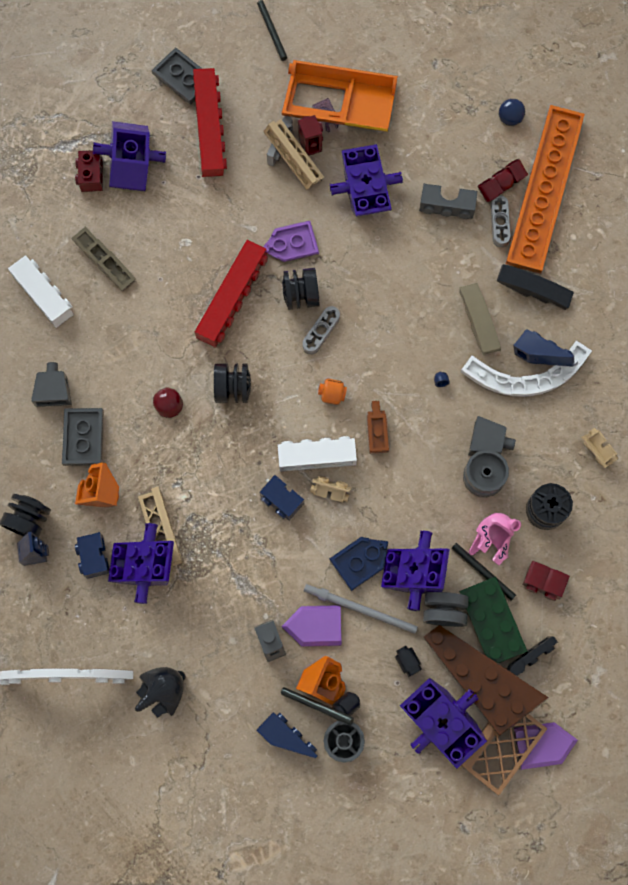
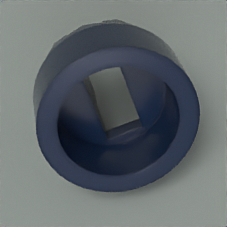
(441, 379)

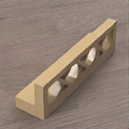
(290, 154)
(165, 521)

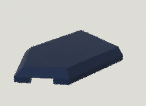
(360, 561)

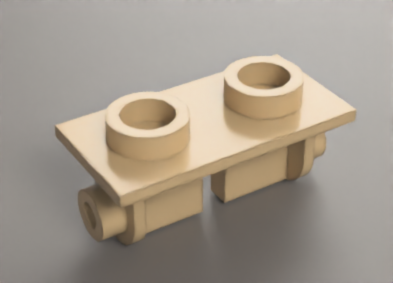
(604, 455)
(338, 489)

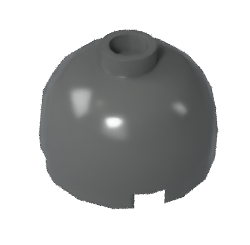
(344, 741)

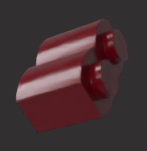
(545, 580)

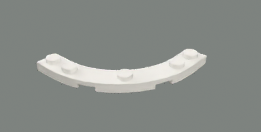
(525, 385)
(55, 675)

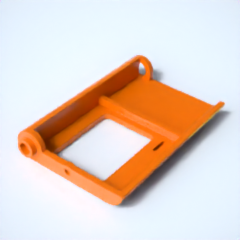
(366, 98)

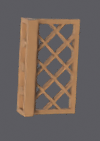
(489, 734)

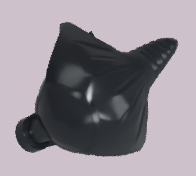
(161, 686)

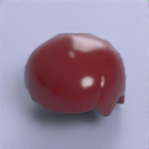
(168, 402)

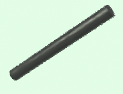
(272, 30)
(481, 569)
(317, 706)

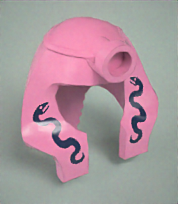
(495, 530)

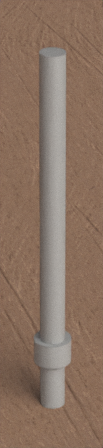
(323, 594)

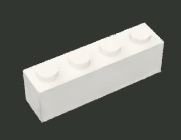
(40, 291)
(317, 454)

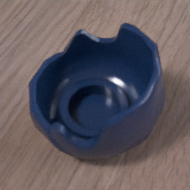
(512, 112)

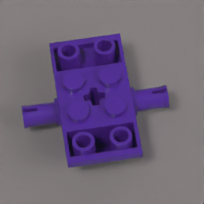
(129, 155)
(365, 181)
(142, 563)
(416, 570)
(455, 740)

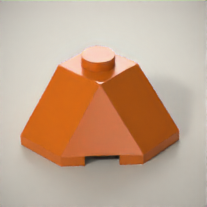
(99, 488)
(323, 680)

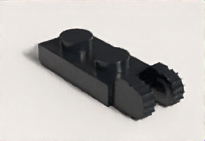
(530, 657)

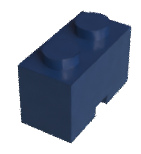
(278, 496)
(92, 559)

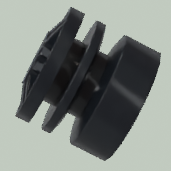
(301, 288)
(231, 383)
(539, 509)
(24, 515)

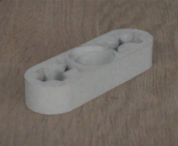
(496, 228)
(309, 338)

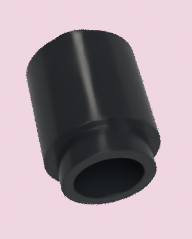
(408, 661)
(348, 703)

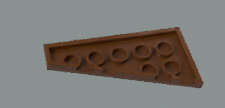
(501, 694)

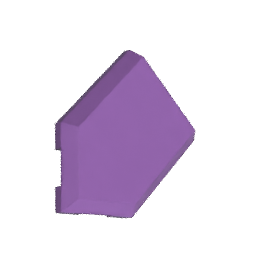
(292, 242)
(315, 626)
(549, 750)

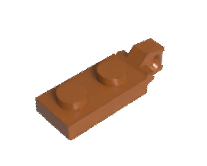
(377, 429)

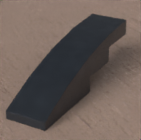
(535, 286)

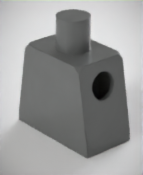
(51, 388)
(489, 436)
(270, 640)

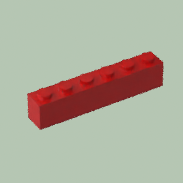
(208, 122)
(231, 293)

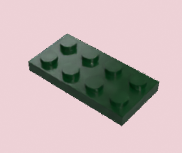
(493, 621)

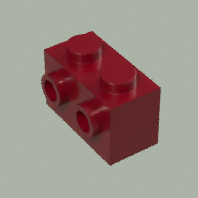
(310, 134)
(89, 171)

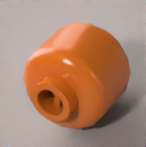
(332, 391)

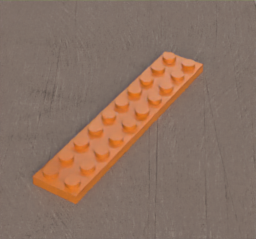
(545, 189)

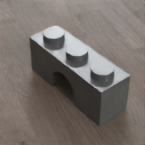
(460, 207)

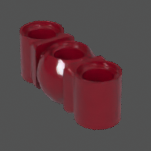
(502, 180)

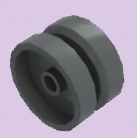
(493, 481)
(446, 609)

